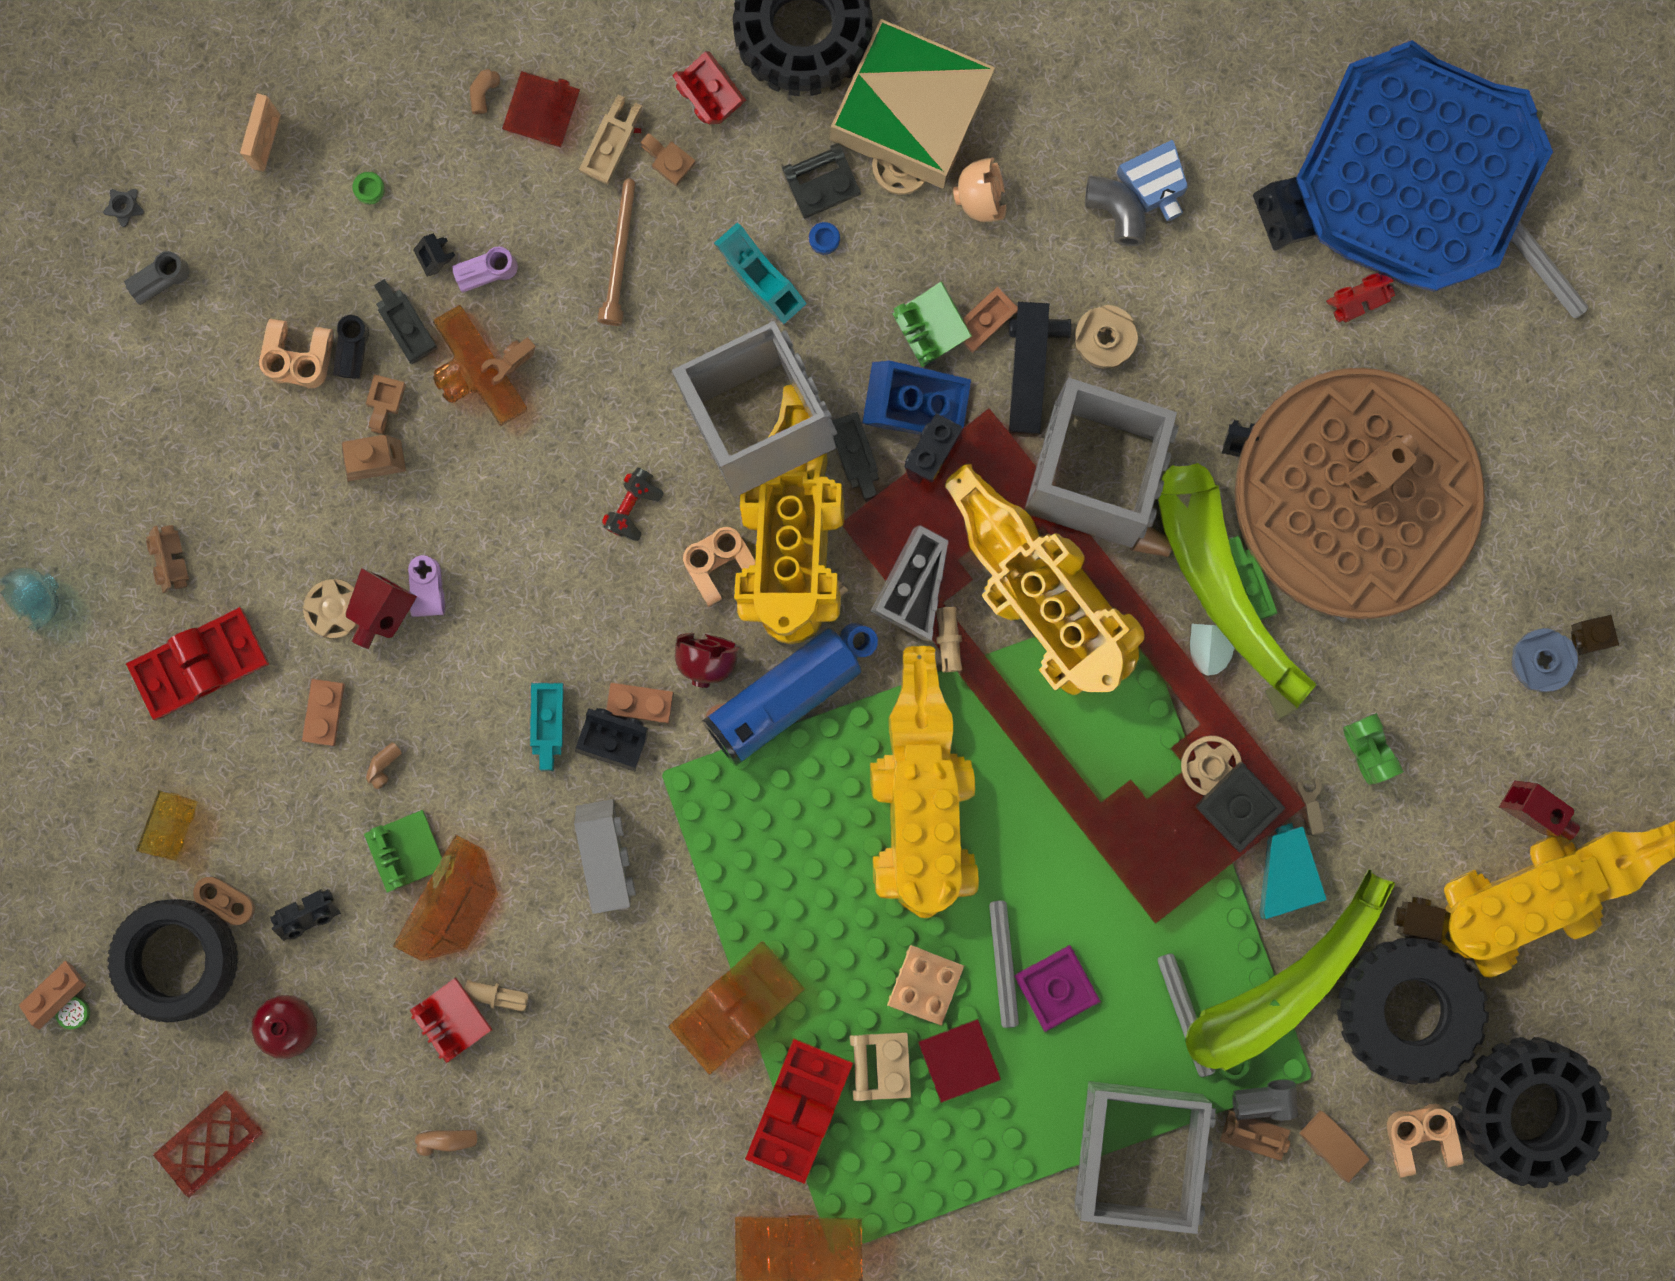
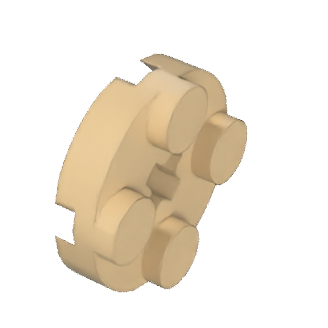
(1098, 320)

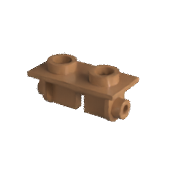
(162, 546)
(1256, 1136)

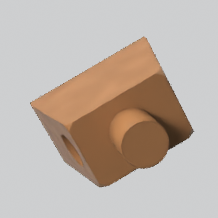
(372, 457)
(1382, 467)

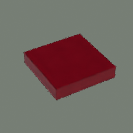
(959, 1060)

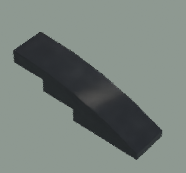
(1029, 367)

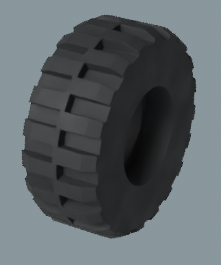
(802, 67)
(1460, 1010)
(1571, 1137)

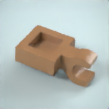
(670, 161)
(514, 357)
(385, 397)

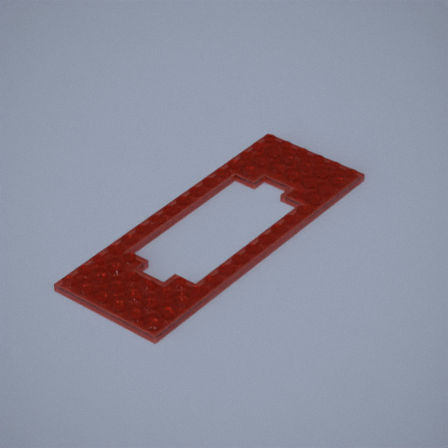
(1152, 844)

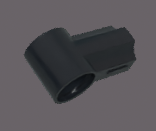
(350, 351)

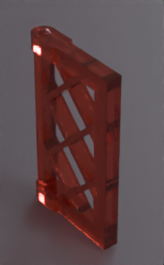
(182, 1136)

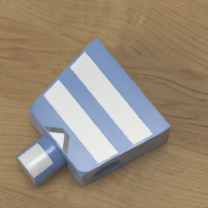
(1156, 179)

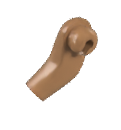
(445, 1141)

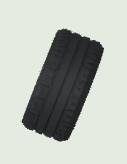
(127, 969)

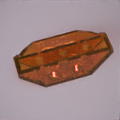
(450, 904)

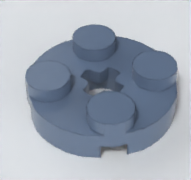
(1551, 643)

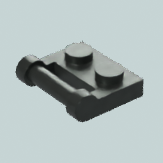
(824, 190)

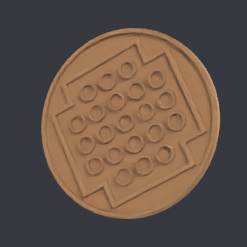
(1315, 530)

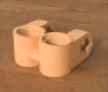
(274, 347)
(715, 559)
(1421, 1132)

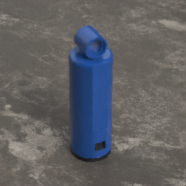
(788, 691)

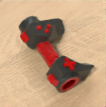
(637, 486)

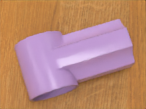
(481, 269)

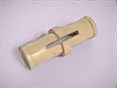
(949, 639)

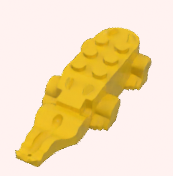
(792, 516)
(1045, 586)
(924, 792)
(1553, 893)

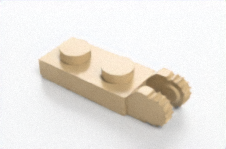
(610, 142)

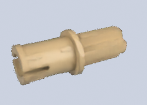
(496, 996)

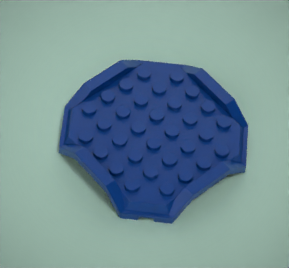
(1422, 168)

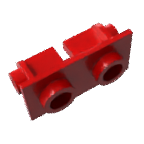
(1349, 299)

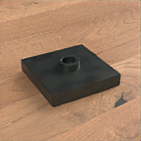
(1240, 807)

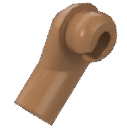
(479, 89)
(379, 763)

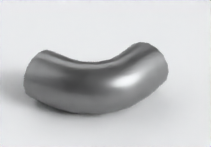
(1122, 204)

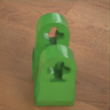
(1371, 751)

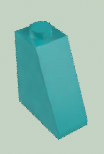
(1289, 873)

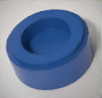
(824, 238)

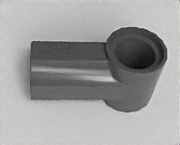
(154, 278)
(1274, 1101)

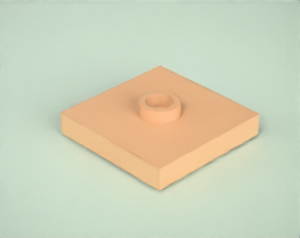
(260, 133)

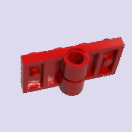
(197, 663)
(799, 1111)

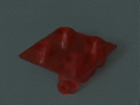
(541, 108)

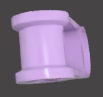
(428, 590)

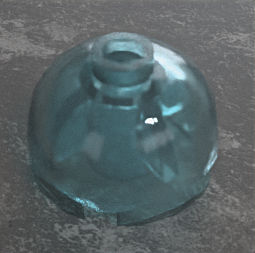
(31, 595)

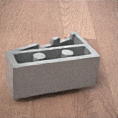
(914, 584)
(603, 856)

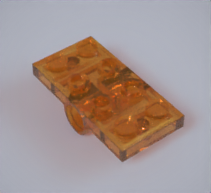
(736, 1007)
(798, 1248)

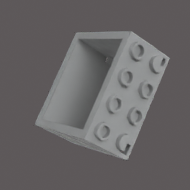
(736, 364)
(1089, 513)
(1194, 1181)

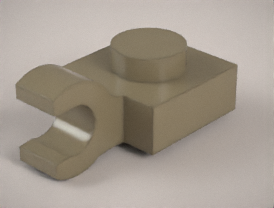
(1314, 816)

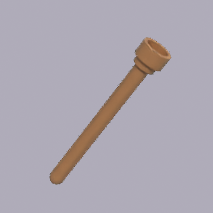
(611, 310)

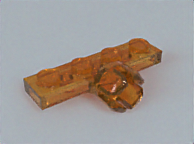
(464, 372)

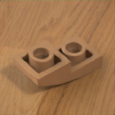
(1334, 1146)

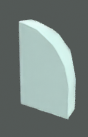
(1209, 649)

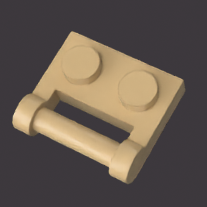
(891, 1066)

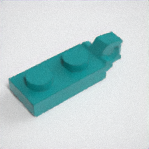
(546, 722)

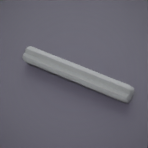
(1548, 271)
(1004, 964)
(1180, 1000)

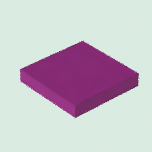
(1057, 988)

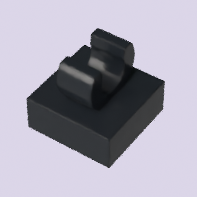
(431, 255)
(1236, 438)

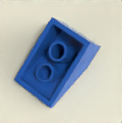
(910, 396)

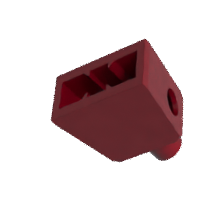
(377, 607)
(1540, 810)

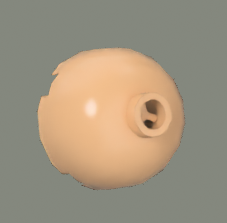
(981, 190)

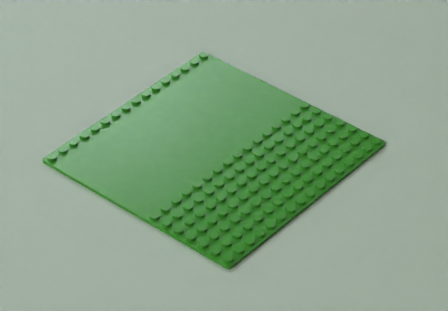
(790, 863)

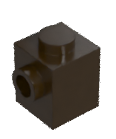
(1594, 635)
(1420, 919)

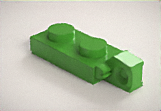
(1252, 579)

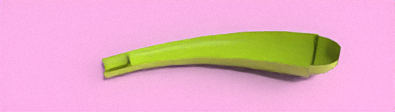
(1209, 568)
(1249, 1025)

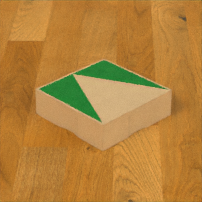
(911, 103)

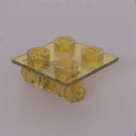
(167, 825)

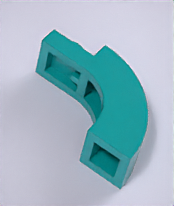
(759, 275)

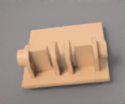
(925, 985)

